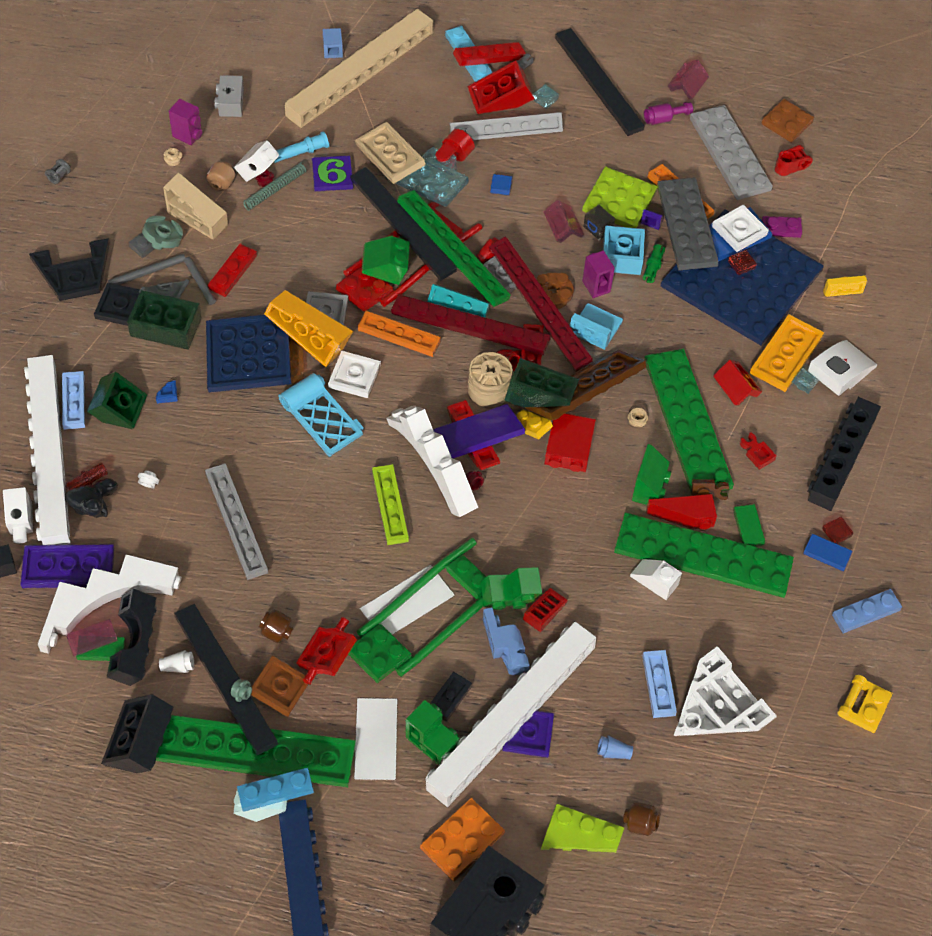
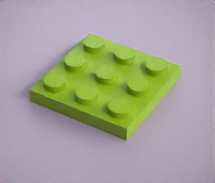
(621, 197)

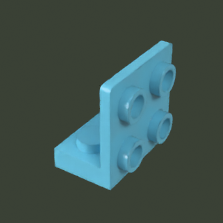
(595, 325)

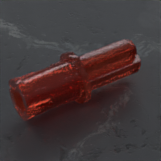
(87, 477)

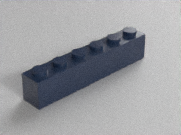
(300, 870)

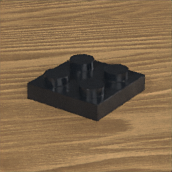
(116, 303)

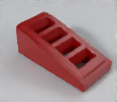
(535, 621)

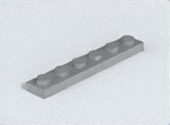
(511, 126)
(236, 521)

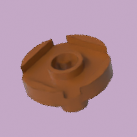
(559, 282)

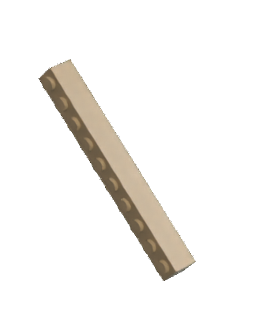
(358, 68)

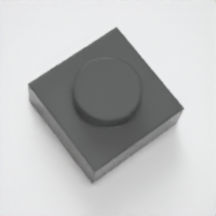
(141, 245)

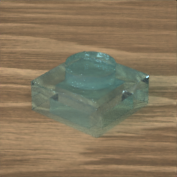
(545, 96)
(805, 381)

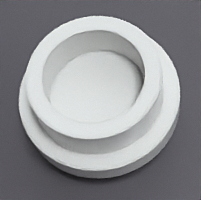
(148, 479)

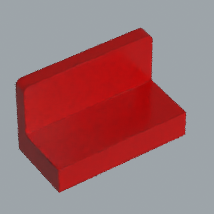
(736, 382)

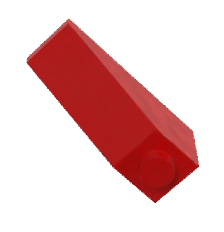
(686, 511)

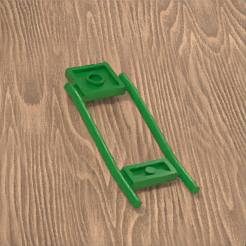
(382, 653)

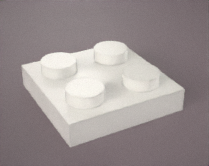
(740, 228)
(354, 374)

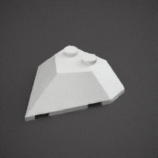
(720, 701)

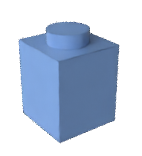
(332, 43)

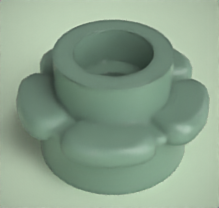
(241, 690)

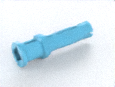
(308, 145)

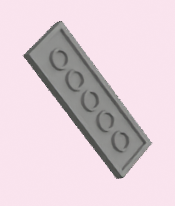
(731, 152)

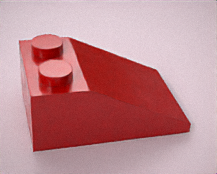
(501, 90)

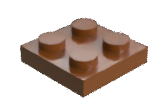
(787, 120)
(279, 686)

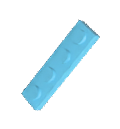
(459, 38)

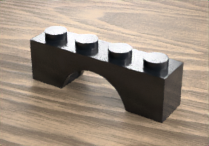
(137, 612)

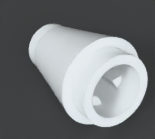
(177, 662)

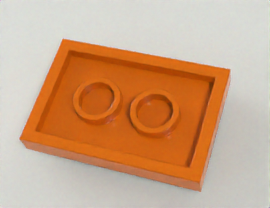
(462, 839)

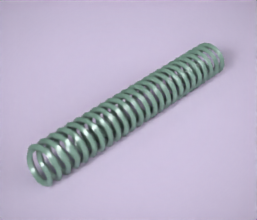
(249, 201)

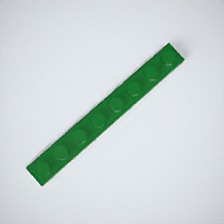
(454, 248)

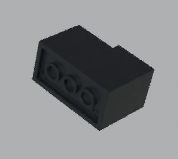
(490, 900)

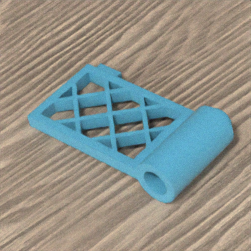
(302, 396)

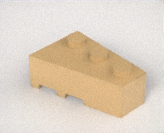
(194, 207)

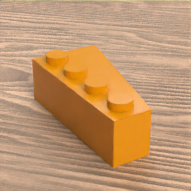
(309, 327)

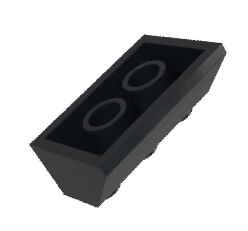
(138, 734)

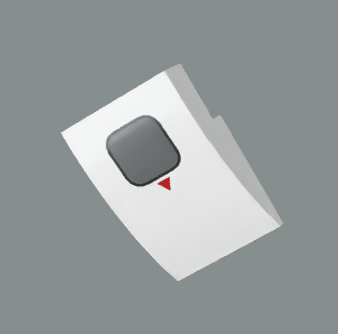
(841, 367)

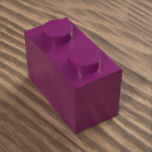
(185, 122)
(598, 274)

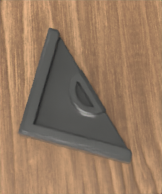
(169, 289)

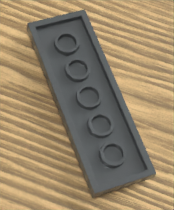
(687, 224)

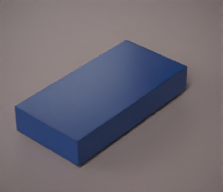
(827, 552)

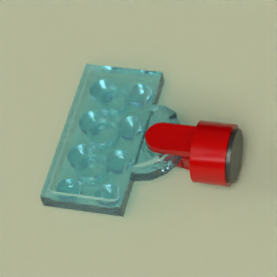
(439, 176)

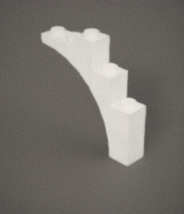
(431, 446)

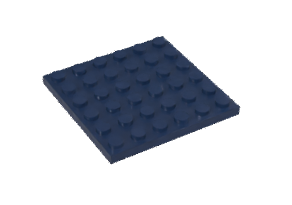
(749, 301)

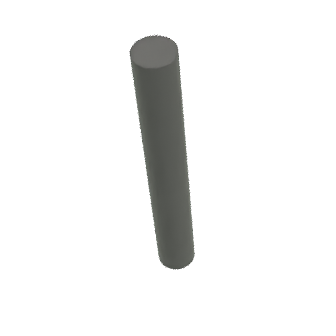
(200, 281)

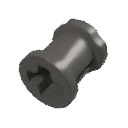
(57, 171)

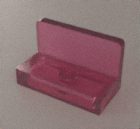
(689, 78)
(562, 221)
(91, 637)

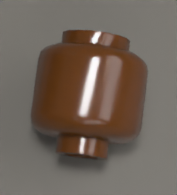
(276, 626)
(642, 819)

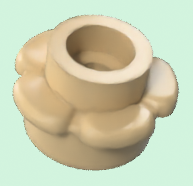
(172, 156)
(637, 413)

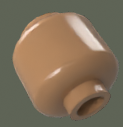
(220, 176)

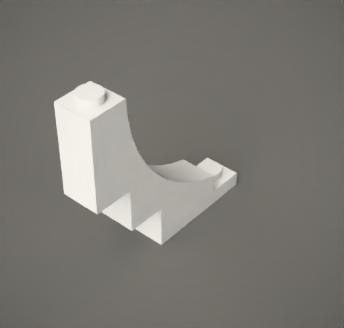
(75, 603)

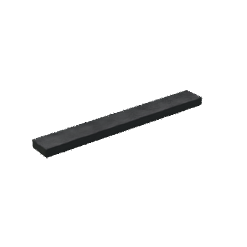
(599, 82)
(403, 223)
(224, 677)

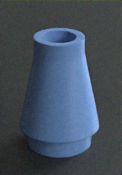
(613, 748)

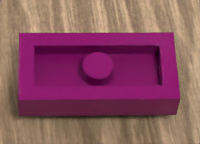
(783, 226)

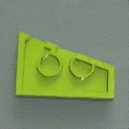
(577, 830)

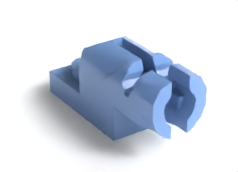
(506, 643)

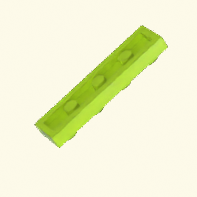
(390, 504)

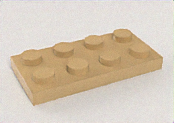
(390, 152)

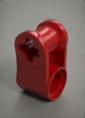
(792, 161)

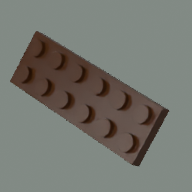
(595, 380)

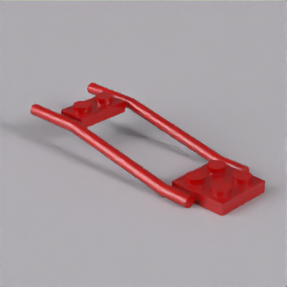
(367, 290)

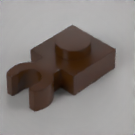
(708, 486)

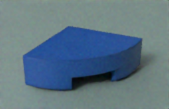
(167, 393)

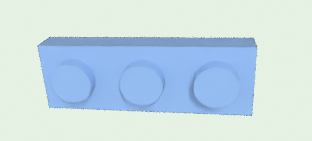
(73, 400)
(659, 684)

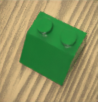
(386, 259)
(651, 477)

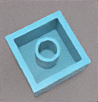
(624, 248)

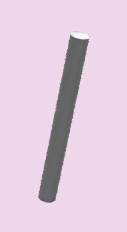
(147, 270)

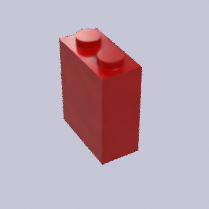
(570, 442)

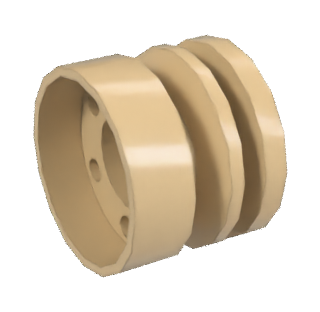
(489, 379)

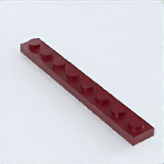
(541, 304)
(470, 324)

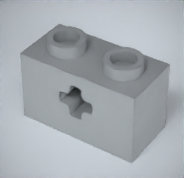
(230, 96)

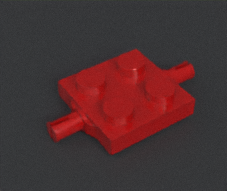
(326, 651)

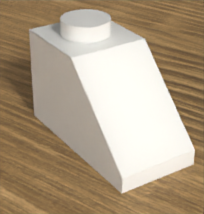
(657, 577)

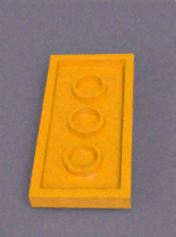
(786, 353)

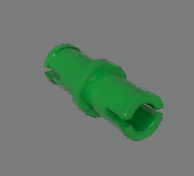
(653, 263)

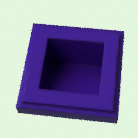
(651, 219)

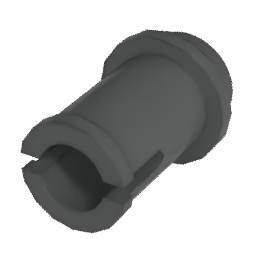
(523, 61)

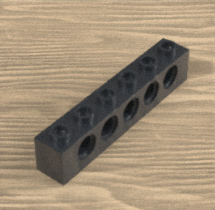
(827, 495)

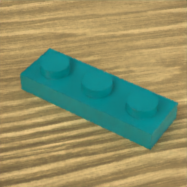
(458, 301)

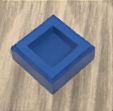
(501, 184)

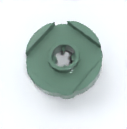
(162, 232)

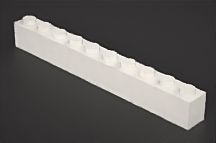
(48, 451)
(509, 714)

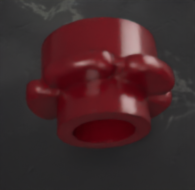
(264, 178)
(475, 479)

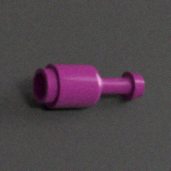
(664, 112)

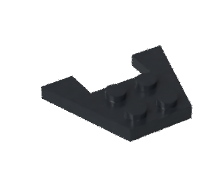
(74, 277)

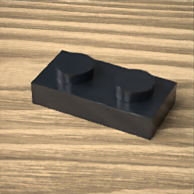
(451, 694)

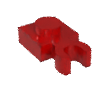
(758, 453)

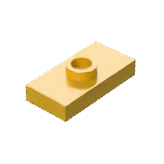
(845, 286)

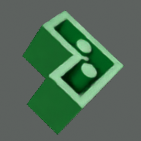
(512, 589)
(428, 733)

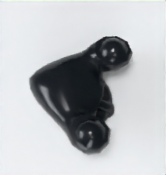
(89, 498)

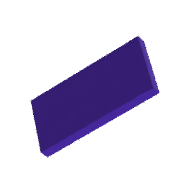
(480, 430)
(70, 564)

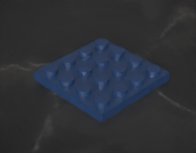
(246, 354)

